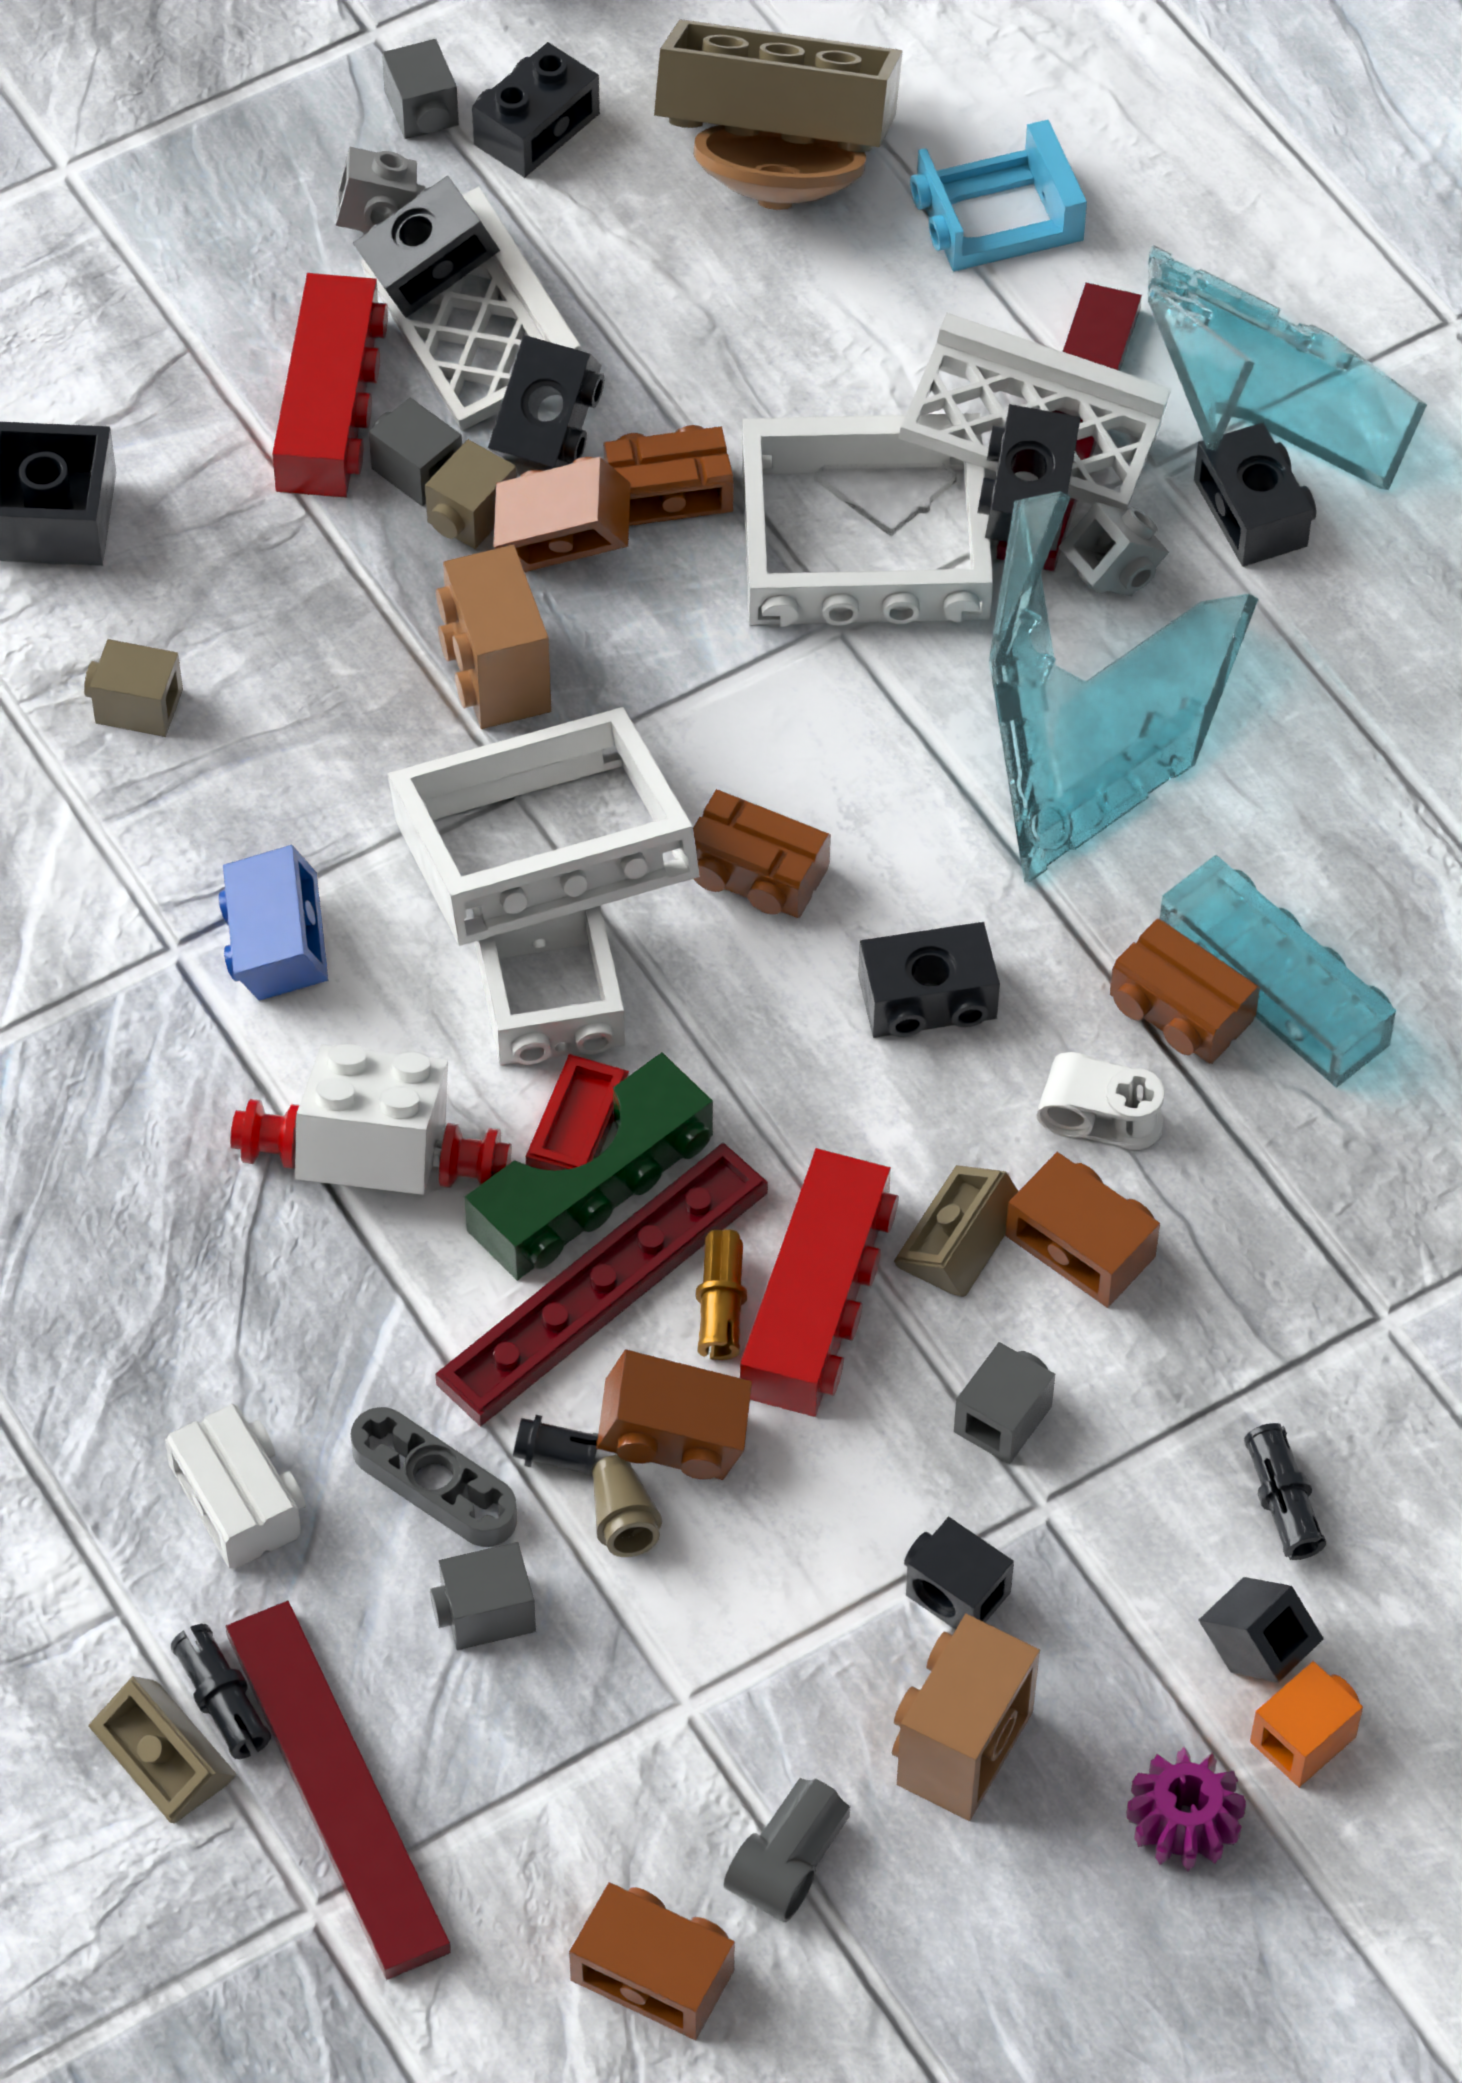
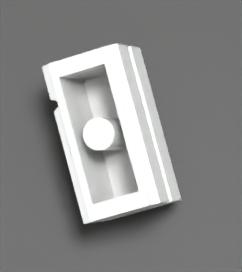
(235, 1486)

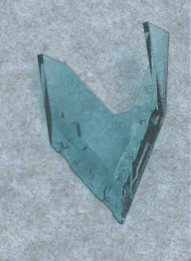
(1261, 368)
(1099, 745)

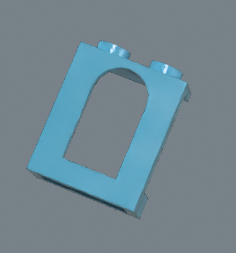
(1039, 164)

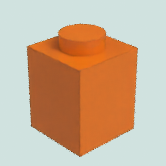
(1307, 1723)

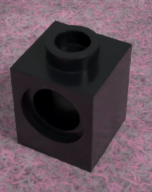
(957, 1574)

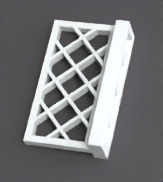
(522, 299)
(1047, 382)

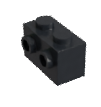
(535, 109)

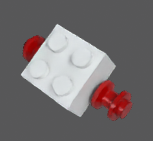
(370, 1125)

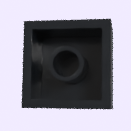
(55, 492)

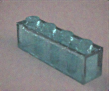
(1304, 986)

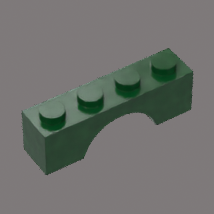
(532, 1213)

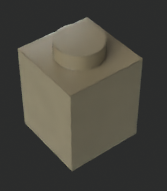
(464, 493)
(134, 687)

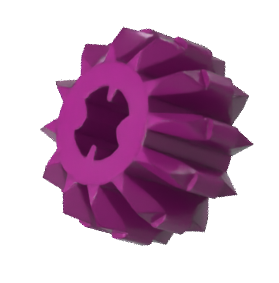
(1212, 1813)

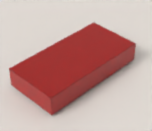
(576, 1116)

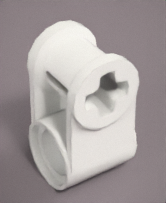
(1098, 1099)

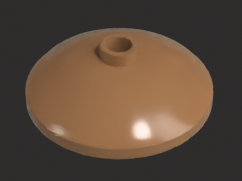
(775, 169)

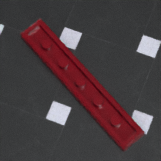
(1100, 335)
(600, 1284)
(338, 1790)

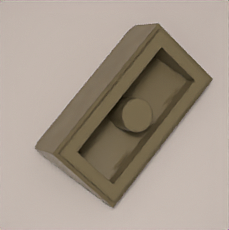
(959, 1229)
(161, 1748)

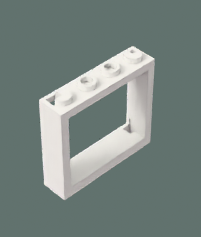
(845, 598)
(559, 879)

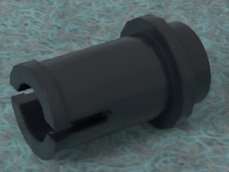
(555, 1445)

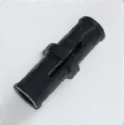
(1284, 1491)
(220, 1691)

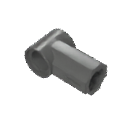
(780, 1864)

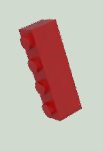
(328, 384)
(817, 1281)

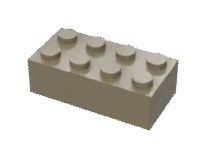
(777, 85)

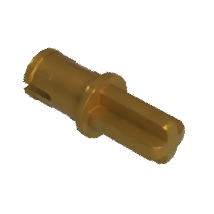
(721, 1295)

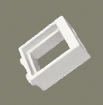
(540, 1034)

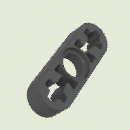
(442, 1504)

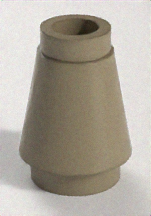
(623, 1509)

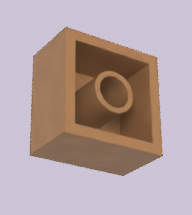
(494, 637)
(965, 1715)

